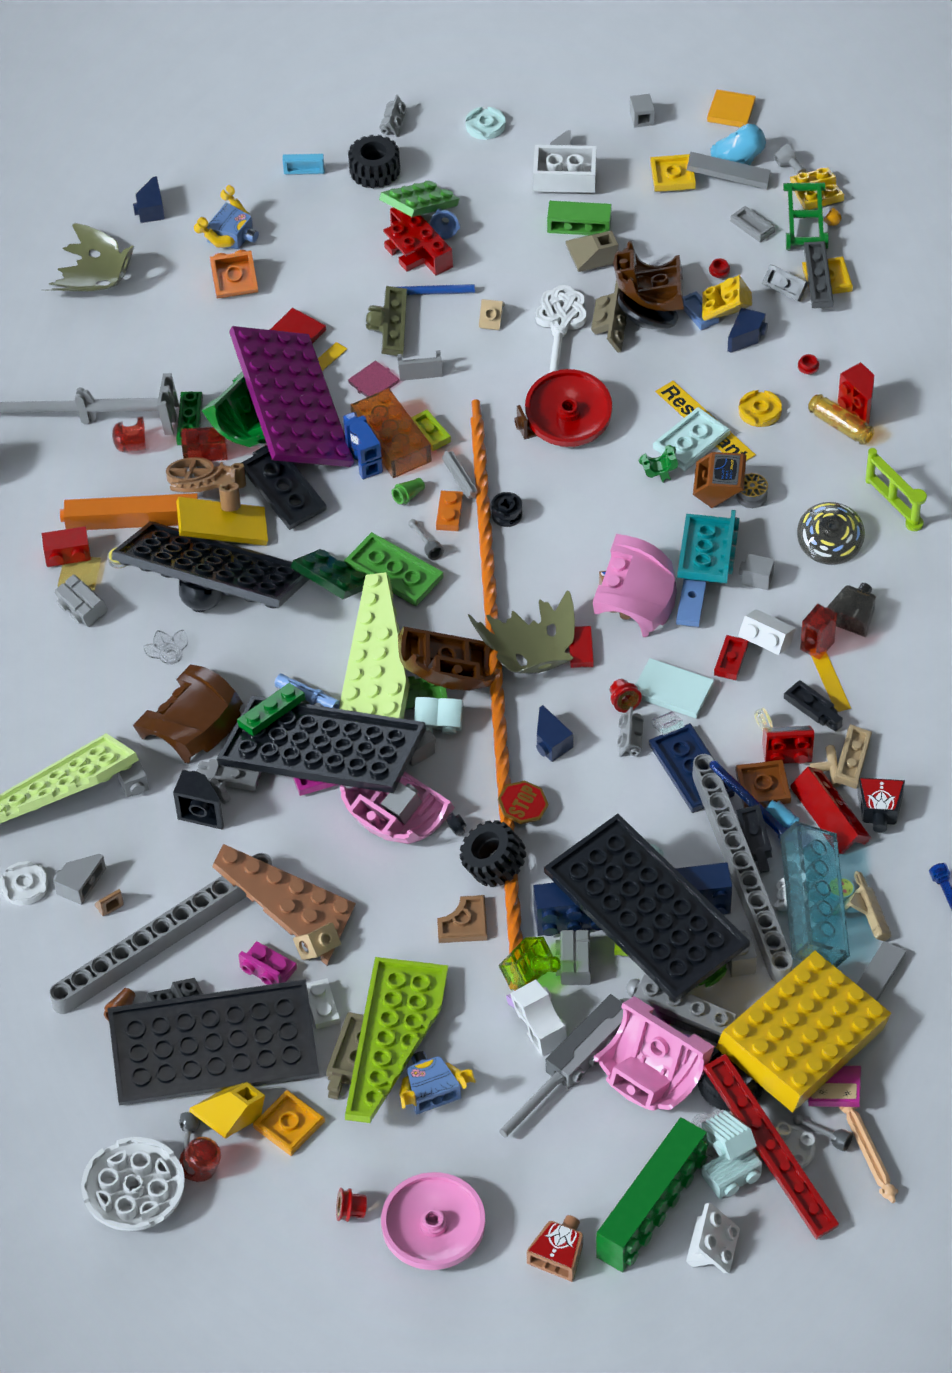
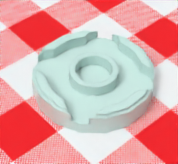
(485, 123)

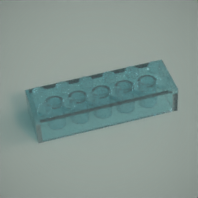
(814, 893)

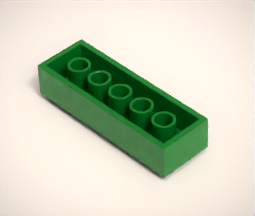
(652, 1195)

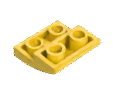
(809, 198)

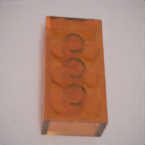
(400, 438)

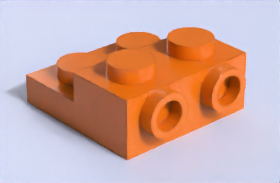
(233, 274)

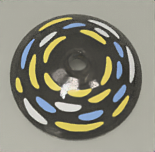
(828, 544)

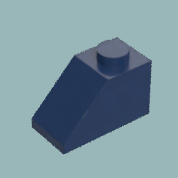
(149, 202)
(747, 329)
(552, 735)

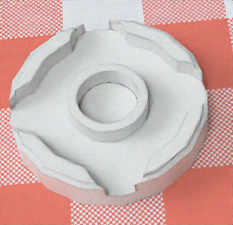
(24, 883)

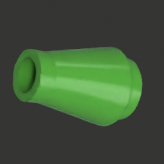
(406, 491)

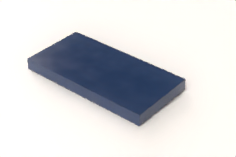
(676, 755)

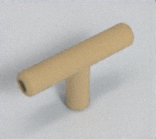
(830, 766)

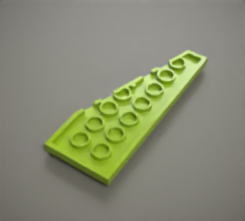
(397, 1015)

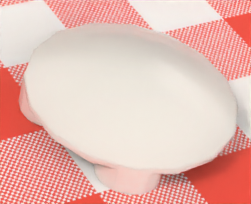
(798, 1141)

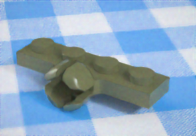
(390, 320)

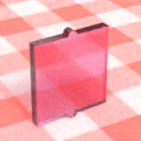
(373, 379)

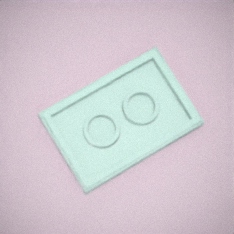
(693, 437)
(674, 688)

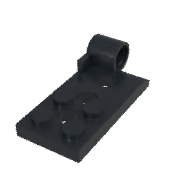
(278, 498)

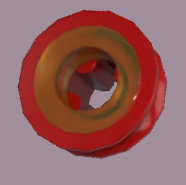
(624, 695)
(350, 1205)

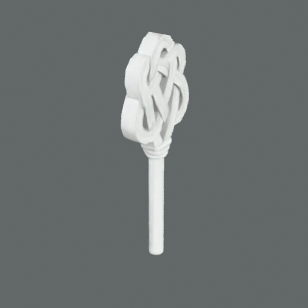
(570, 316)

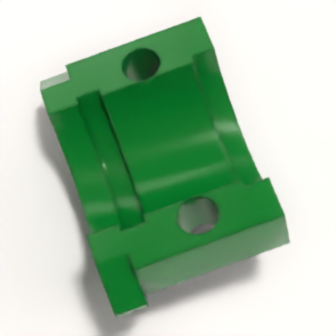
(660, 465)

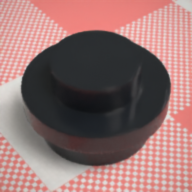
(456, 824)

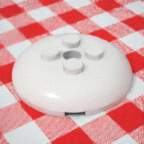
(127, 1164)

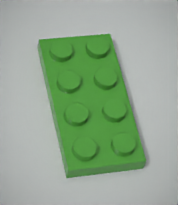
(419, 198)
(409, 575)

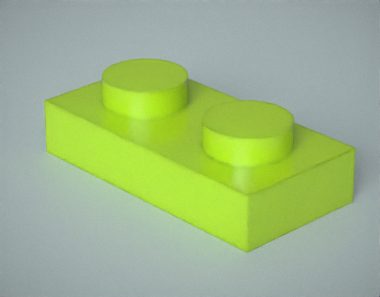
(432, 429)

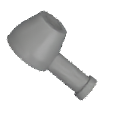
(786, 156)

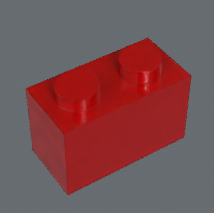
(66, 546)

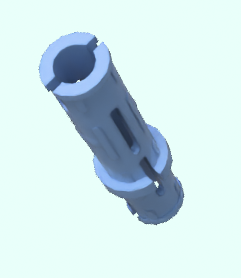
(312, 696)

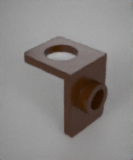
(522, 425)

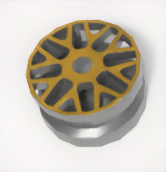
(754, 491)

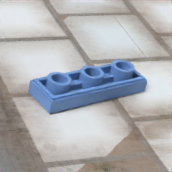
(691, 602)

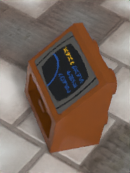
(719, 477)

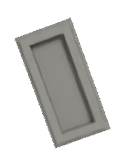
(752, 224)

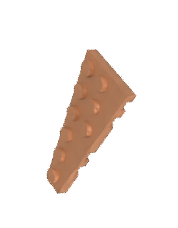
(285, 898)

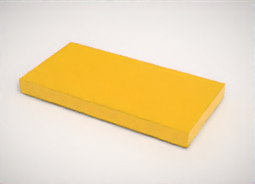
(208, 521)

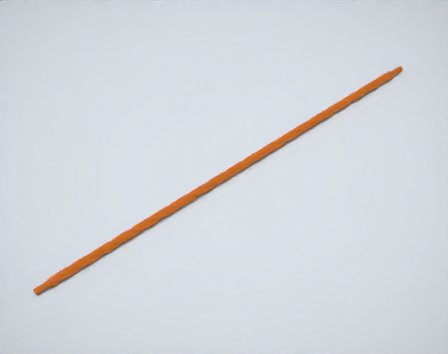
(496, 691)

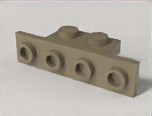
(610, 318)

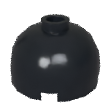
(197, 597)

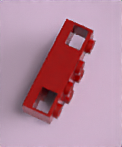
(417, 243)

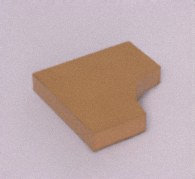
(465, 923)

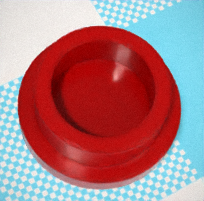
(719, 268)
(808, 364)

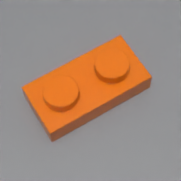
(449, 510)

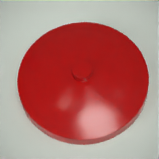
(568, 407)

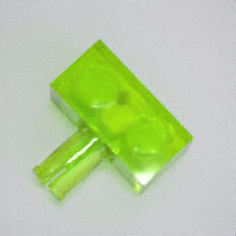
(528, 962)

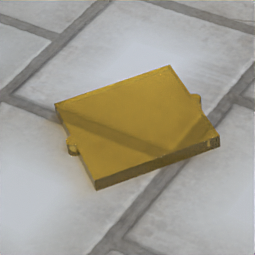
(84, 570)

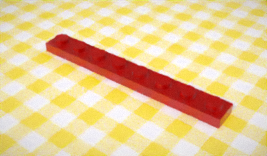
(771, 1147)

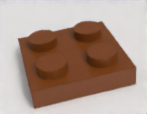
(764, 782)

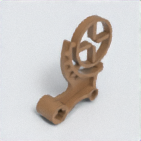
(226, 478)

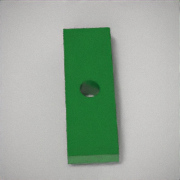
(189, 412)

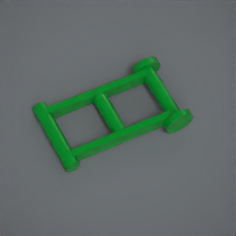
(823, 236)

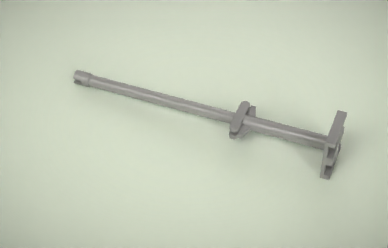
(88, 406)

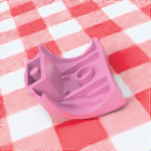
(637, 583)
(368, 811)
(652, 1060)

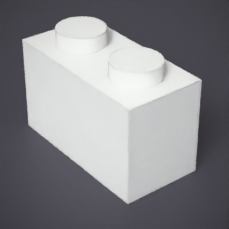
(767, 631)

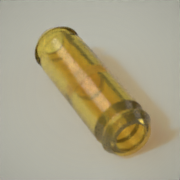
(841, 419)

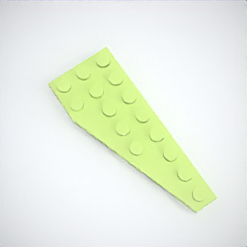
(374, 673)
(71, 774)

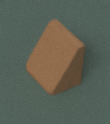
(110, 903)

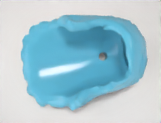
(741, 145)

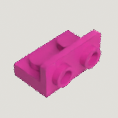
(266, 964)

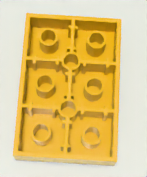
(803, 1031)

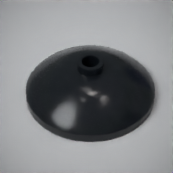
(646, 317)

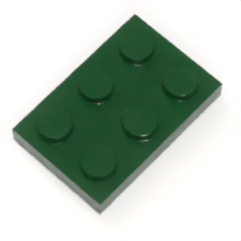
(330, 573)

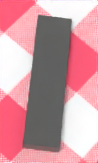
(818, 274)

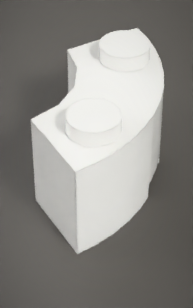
(535, 1008)

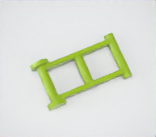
(915, 496)

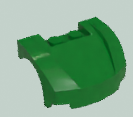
(235, 415)

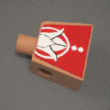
(557, 1248)

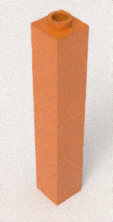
(121, 511)

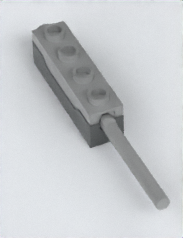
(688, 1012)
(575, 1055)

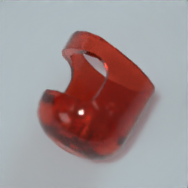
(129, 438)
(203, 1157)

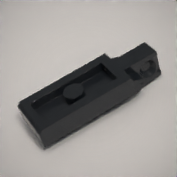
(813, 705)
(756, 835)

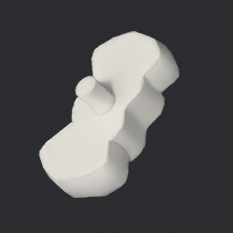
(781, 903)

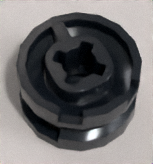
(506, 509)

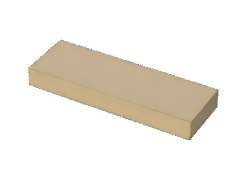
(852, 756)

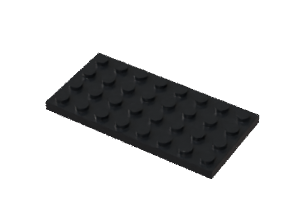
(211, 565)
(327, 746)
(646, 907)
(212, 1042)

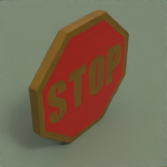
(523, 802)

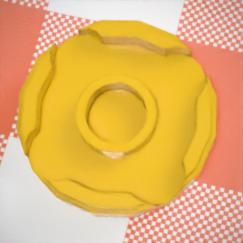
(760, 408)

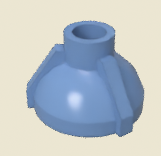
(448, 229)

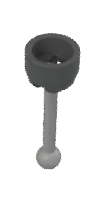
(432, 549)
(188, 1124)
(840, 1138)

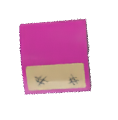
(840, 1090)

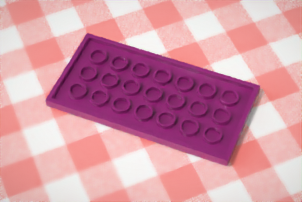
(291, 397)

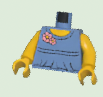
(230, 225)
(432, 1083)

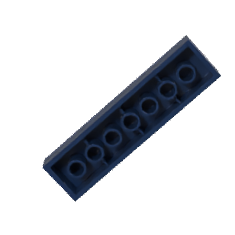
(557, 912)

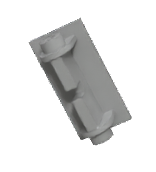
(393, 116)
(630, 725)

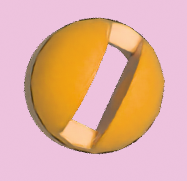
(833, 217)

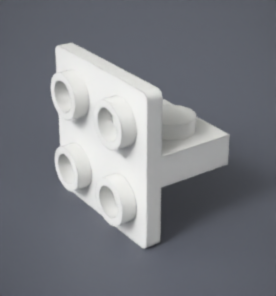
(713, 1240)

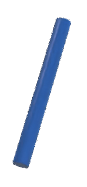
(440, 289)

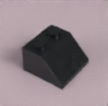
(197, 800)

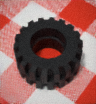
(374, 161)
(500, 865)

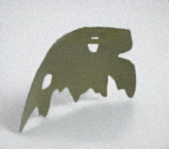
(109, 266)
(532, 640)

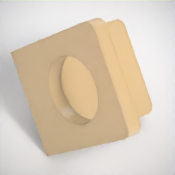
(490, 314)
(318, 941)

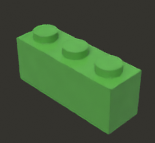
(578, 217)

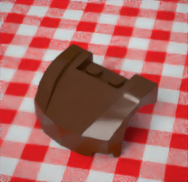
(648, 284)
(445, 659)
(195, 714)

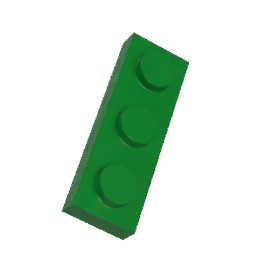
(271, 709)

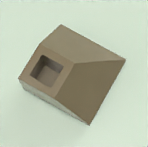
(593, 250)

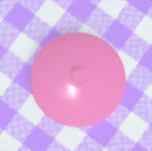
(433, 1221)

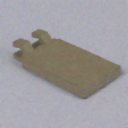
(344, 1055)

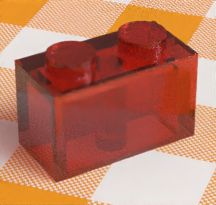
(204, 443)
(818, 631)

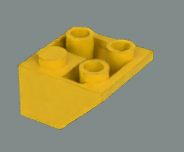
(725, 298)
(230, 1109)

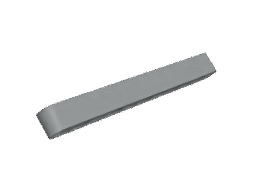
(742, 875)
(151, 937)

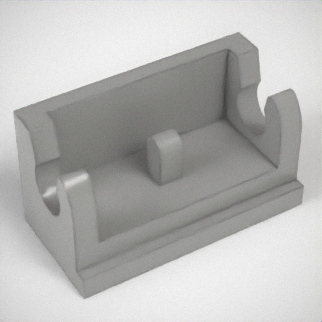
(420, 368)

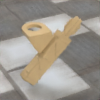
(866, 902)

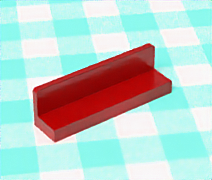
(829, 808)

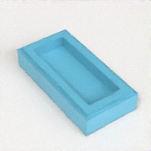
(303, 164)

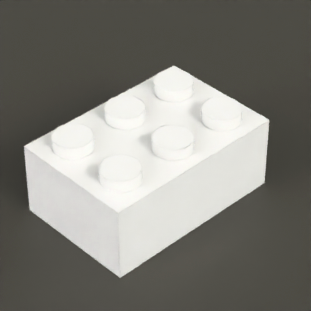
(564, 168)

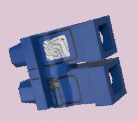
(363, 445)

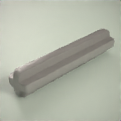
(459, 474)

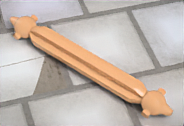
(870, 1153)

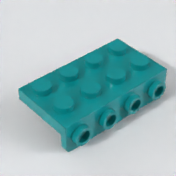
(708, 547)

